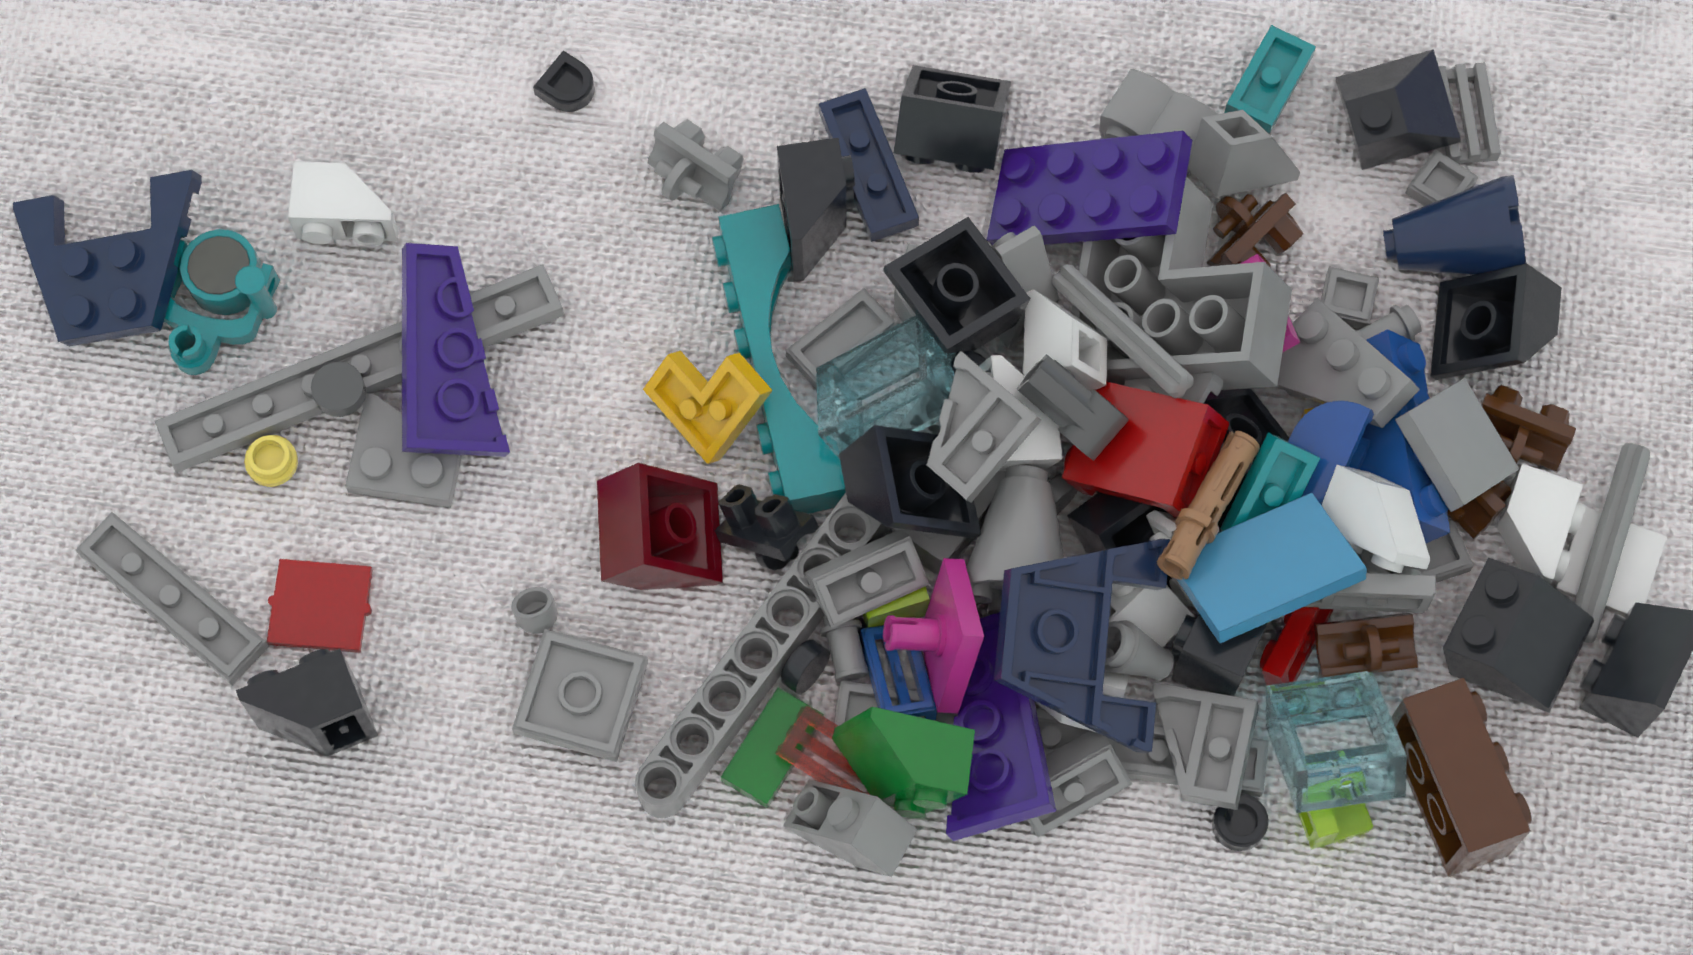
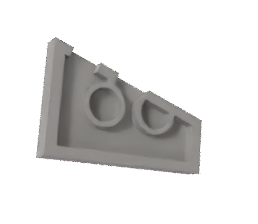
(1341, 366)

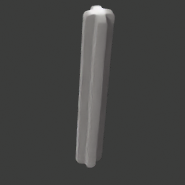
(1123, 331)
(1612, 533)

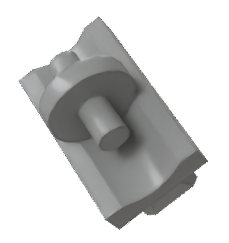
(690, 167)

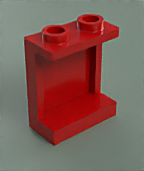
(1156, 455)

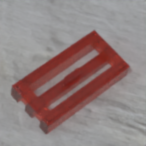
(797, 734)

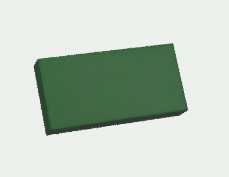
(755, 766)

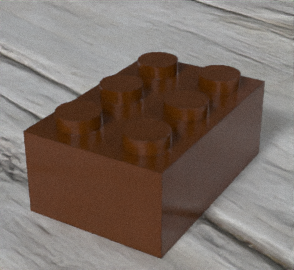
(1460, 777)

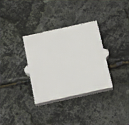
(1635, 568)

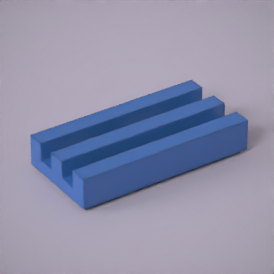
(926, 706)

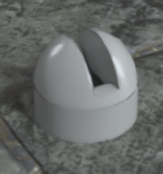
(534, 610)

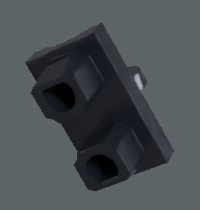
(764, 526)

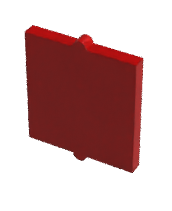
(319, 605)

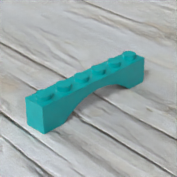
(758, 264)

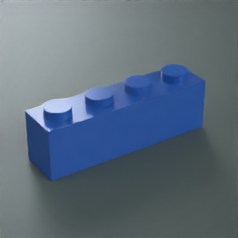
(1389, 450)

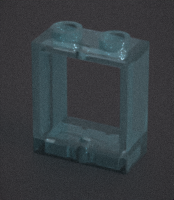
(873, 367)
(1317, 778)

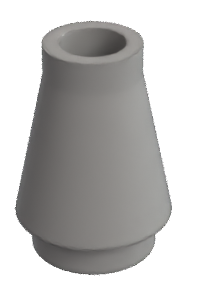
(1135, 653)

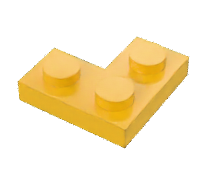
(709, 411)

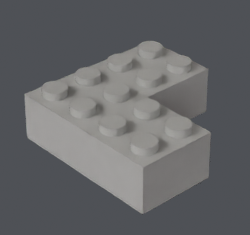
(1202, 316)

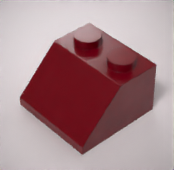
(658, 529)

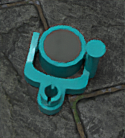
(224, 280)

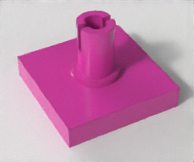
(946, 635)

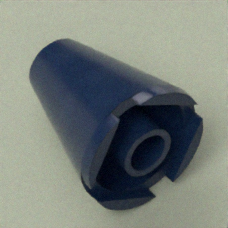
(1461, 233)

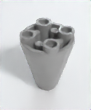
(1016, 532)

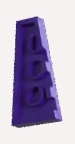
(443, 366)

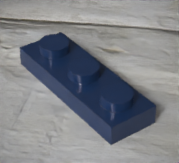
(879, 185)

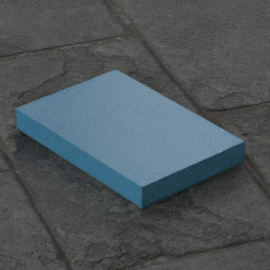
(1271, 568)

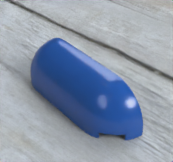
(1335, 436)

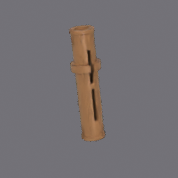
(1199, 521)

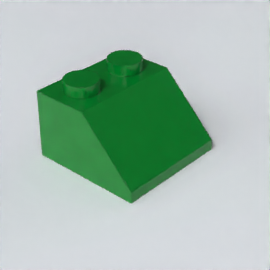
(907, 759)

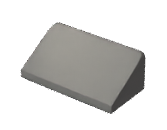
(867, 577)
(1080, 778)

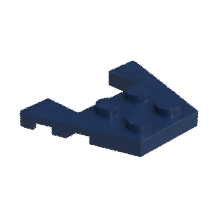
(111, 282)
(1058, 636)

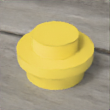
(271, 460)

